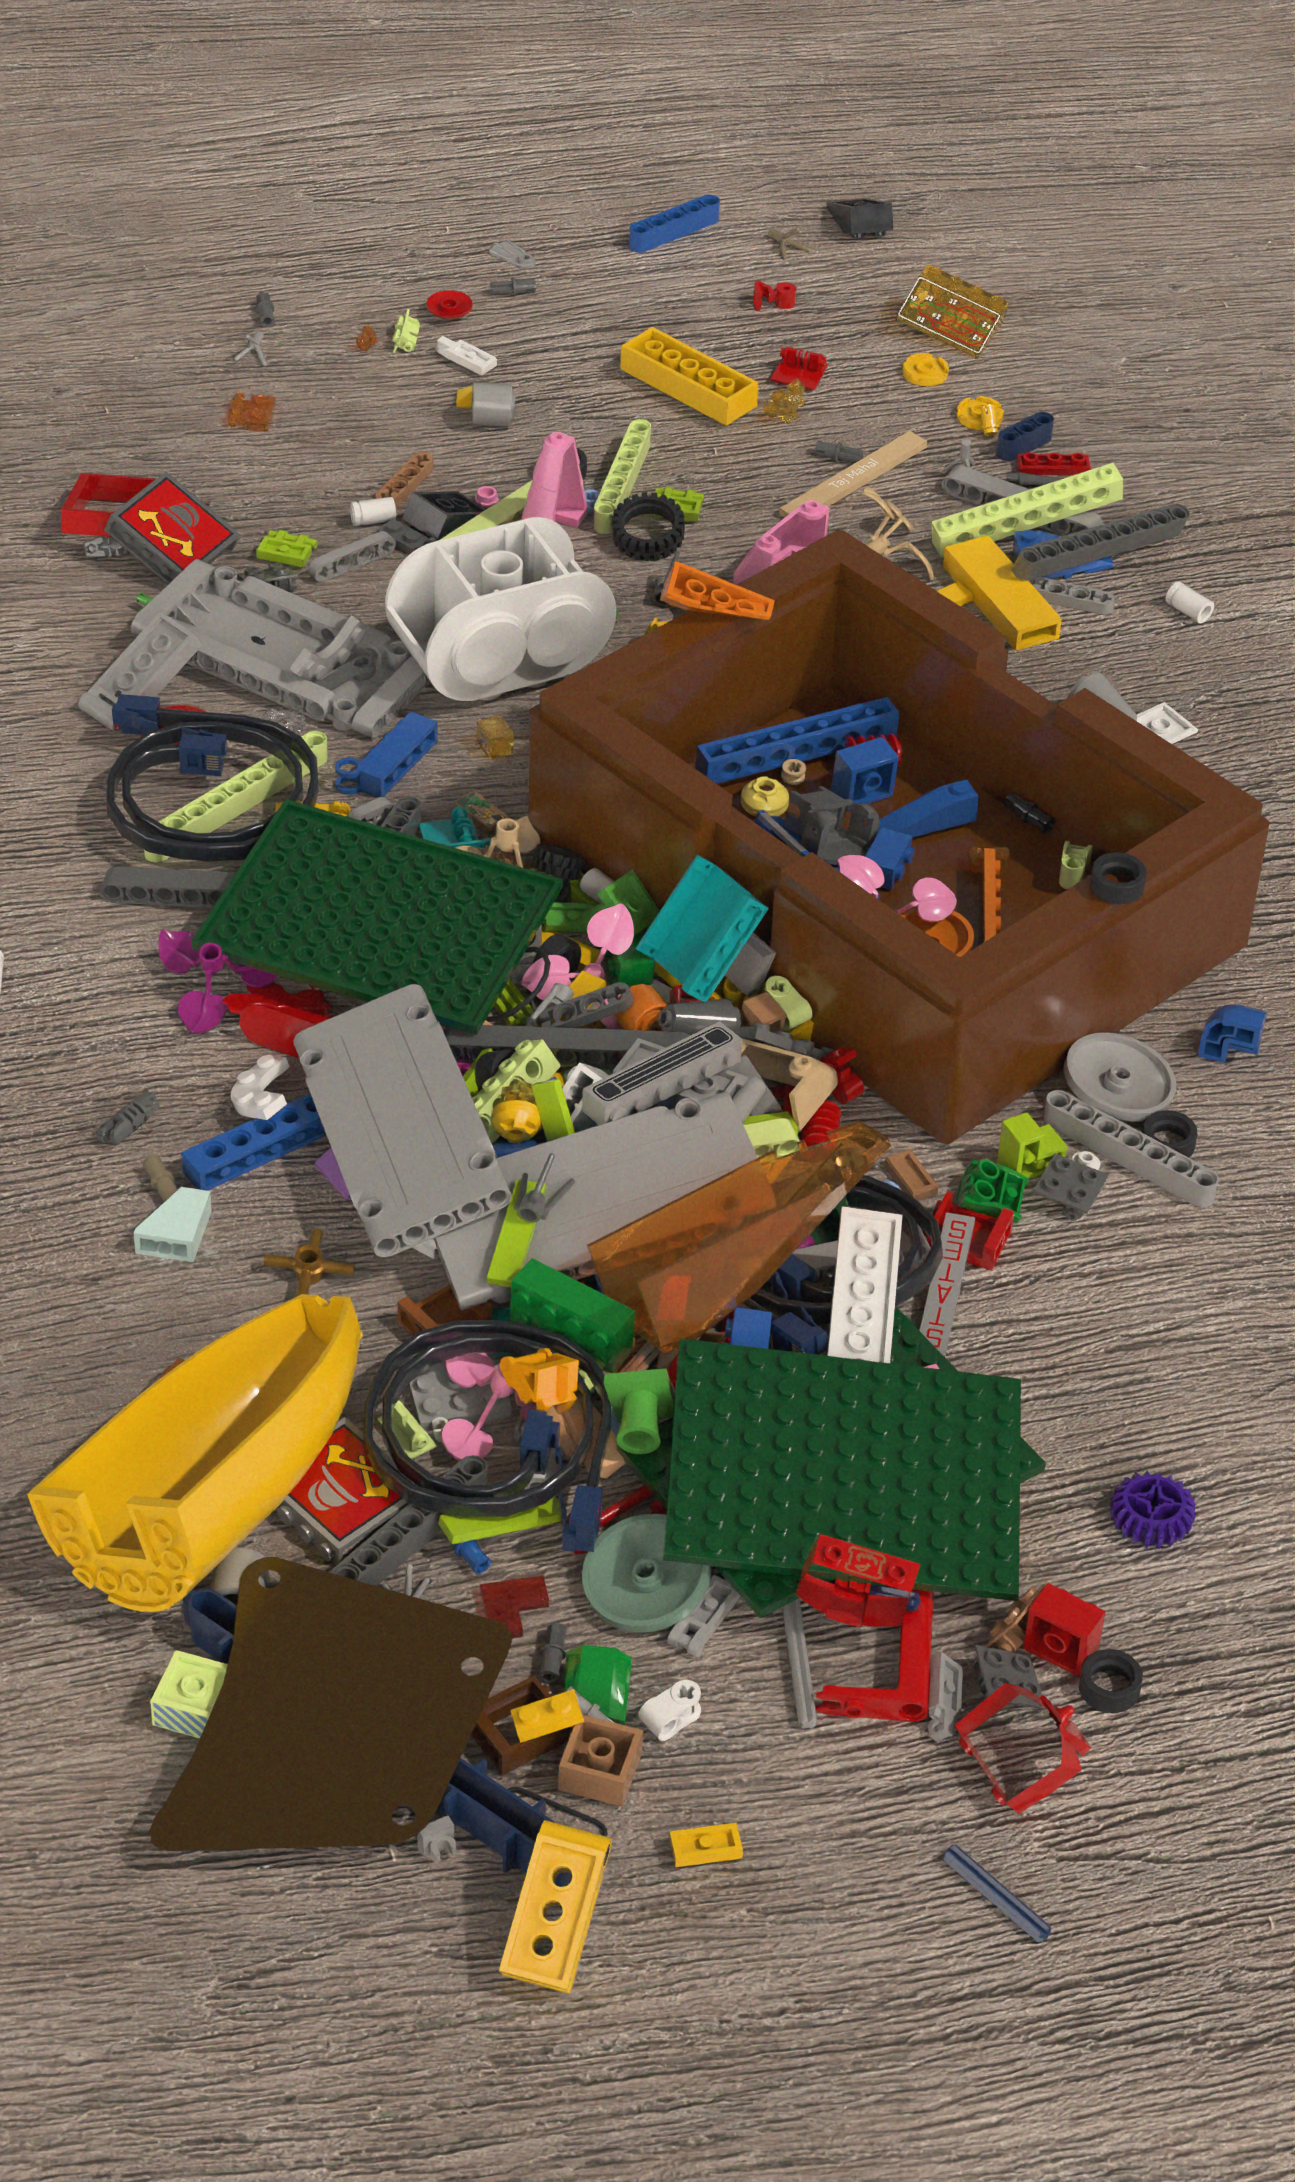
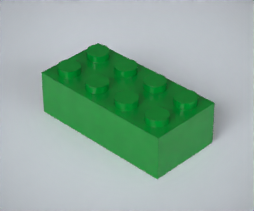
(578, 1312)

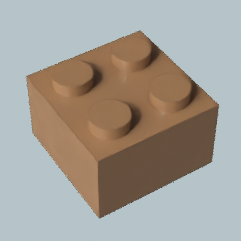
(600, 1760)

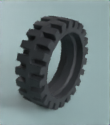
(648, 547)

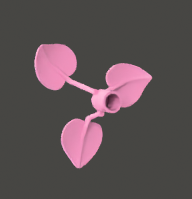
(931, 896)
(607, 929)
(460, 1435)

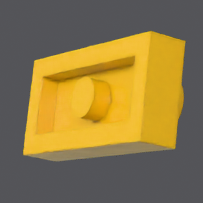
(547, 1716)
(705, 1844)

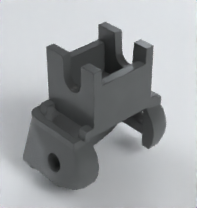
(822, 823)

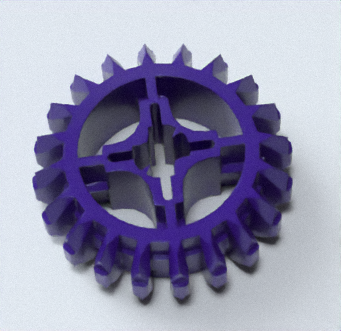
(1133, 1505)

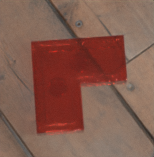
(507, 1598)

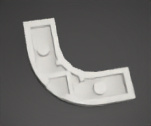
(249, 1092)

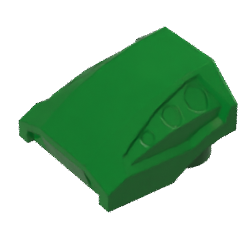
(991, 1188)
(600, 1677)

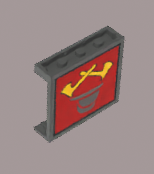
(170, 528)

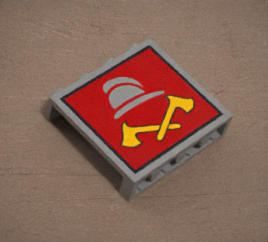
(340, 1495)

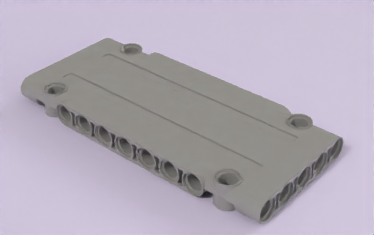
(230, 612)
(401, 1121)
(618, 1177)

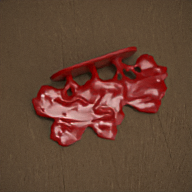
(275, 1017)

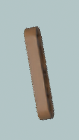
(407, 483)

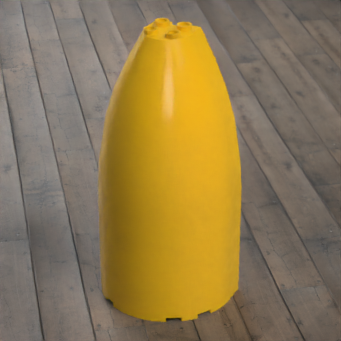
(201, 1454)

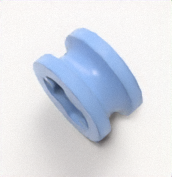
(591, 498)

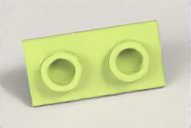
(406, 333)
(409, 1432)

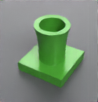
(633, 895)
(638, 1403)

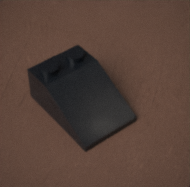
(862, 216)
(439, 512)

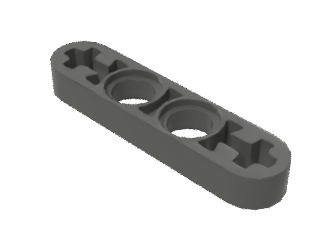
(579, 1008)

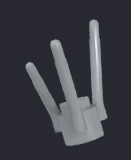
(557, 995)

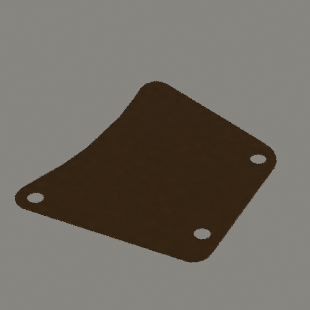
(331, 1716)

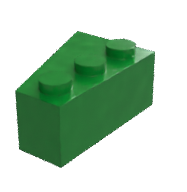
(631, 966)

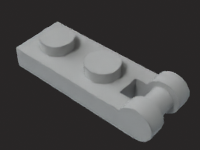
(705, 1617)

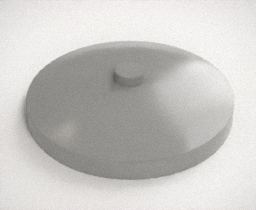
(1119, 1076)

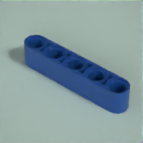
(674, 223)

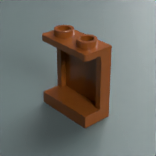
(437, 1310)

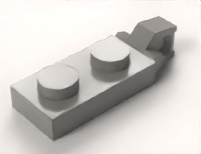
(944, 1696)

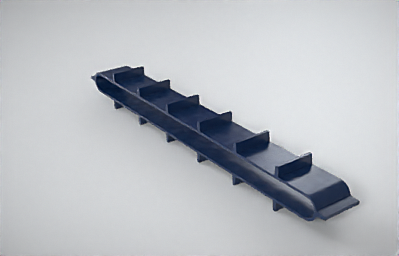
(471, 1796)

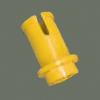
(989, 421)

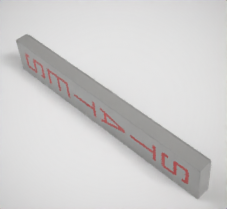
(947, 1281)

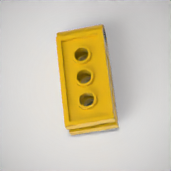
(556, 1851)

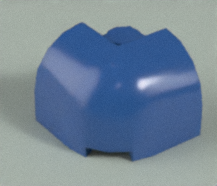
(1232, 1028)

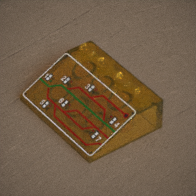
(953, 311)

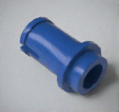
(473, 1555)

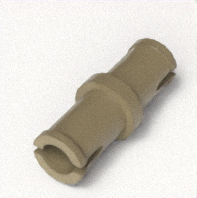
(160, 1178)

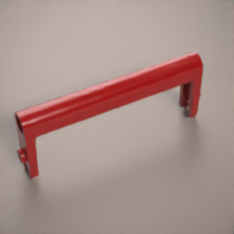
(911, 1697)

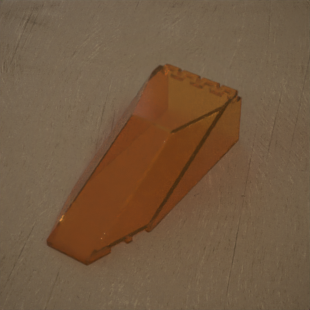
(727, 1238)

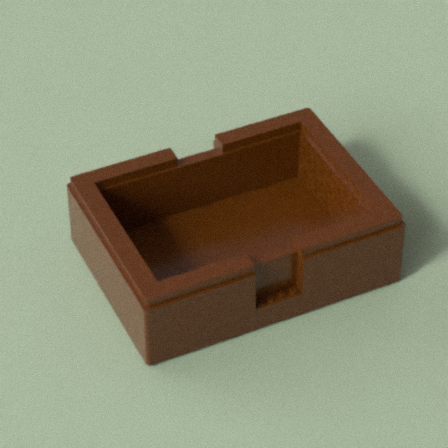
(929, 1028)

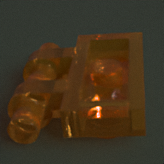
(253, 413)

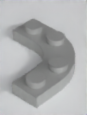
(316, 665)

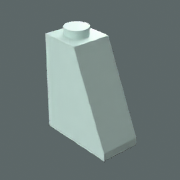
(175, 1226)

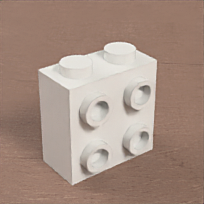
(579, 1078)

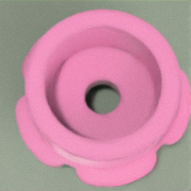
(486, 496)

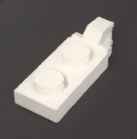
(466, 355)

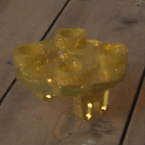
(785, 402)

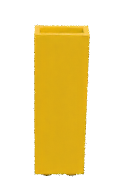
(1004, 599)

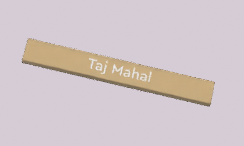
(860, 472)

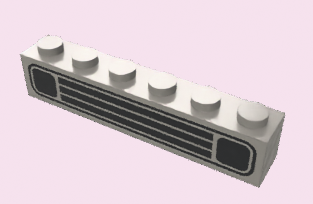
(662, 1074)

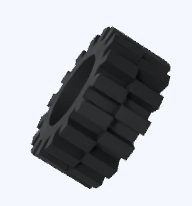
(557, 861)

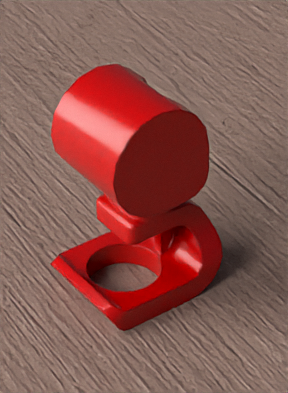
(783, 295)
(849, 1083)

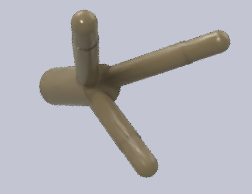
(783, 239)

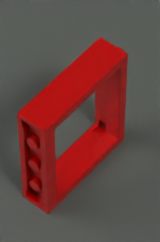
(98, 487)

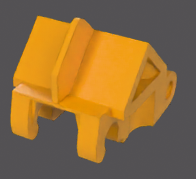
(543, 1379)

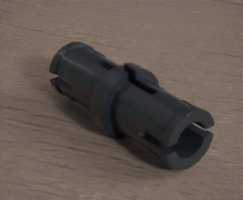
(1029, 812)

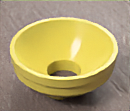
(772, 802)

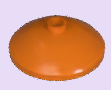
(952, 932)

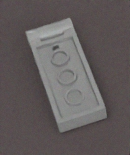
(142, 668)
(743, 1090)

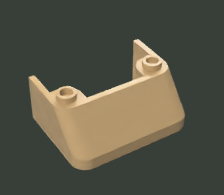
(811, 1077)

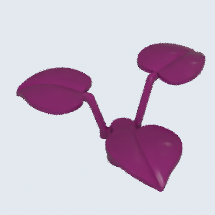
(199, 1010)

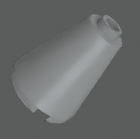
(1102, 687)

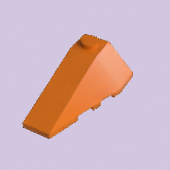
(705, 593)

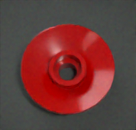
(449, 304)

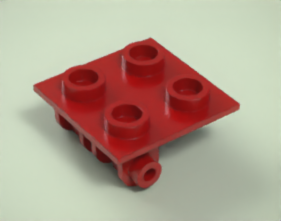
(807, 369)

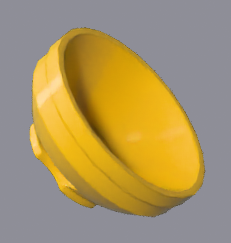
(516, 1120)

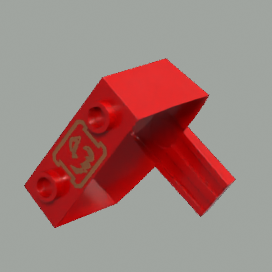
(851, 1600)
(1069, 1732)

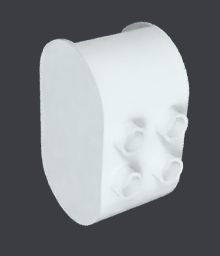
(499, 609)

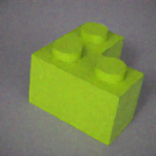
(1027, 1146)

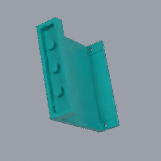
(702, 928)

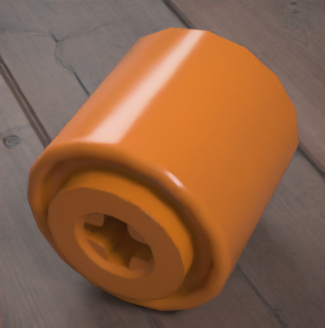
(644, 1010)

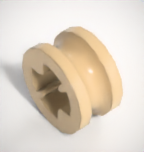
(793, 771)

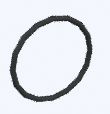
(540, 985)

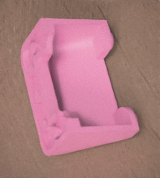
(788, 536)

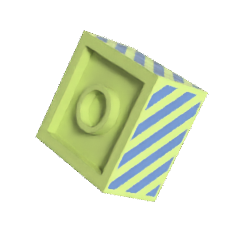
(187, 1693)

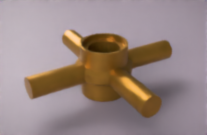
(309, 1263)

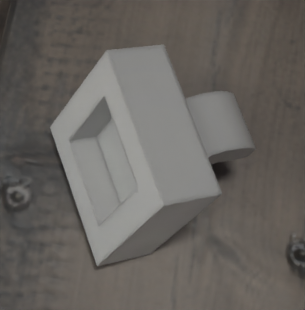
(437, 1837)

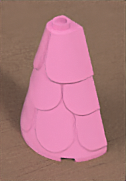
(557, 483)

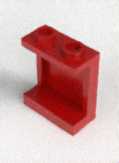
(988, 1233)

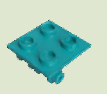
(456, 830)

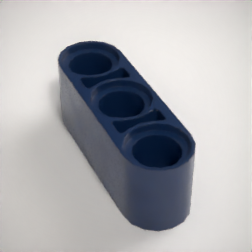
(1025, 436)

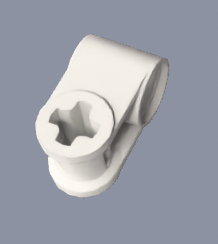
(672, 1709)

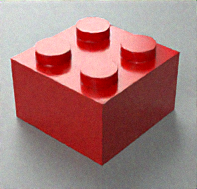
(1063, 1629)

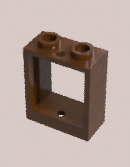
(498, 1707)

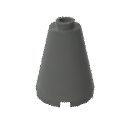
(697, 1015)

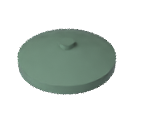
(633, 1584)

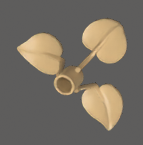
(880, 543)
(511, 837)

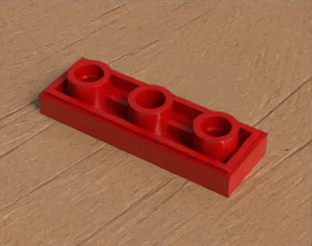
(1053, 463)

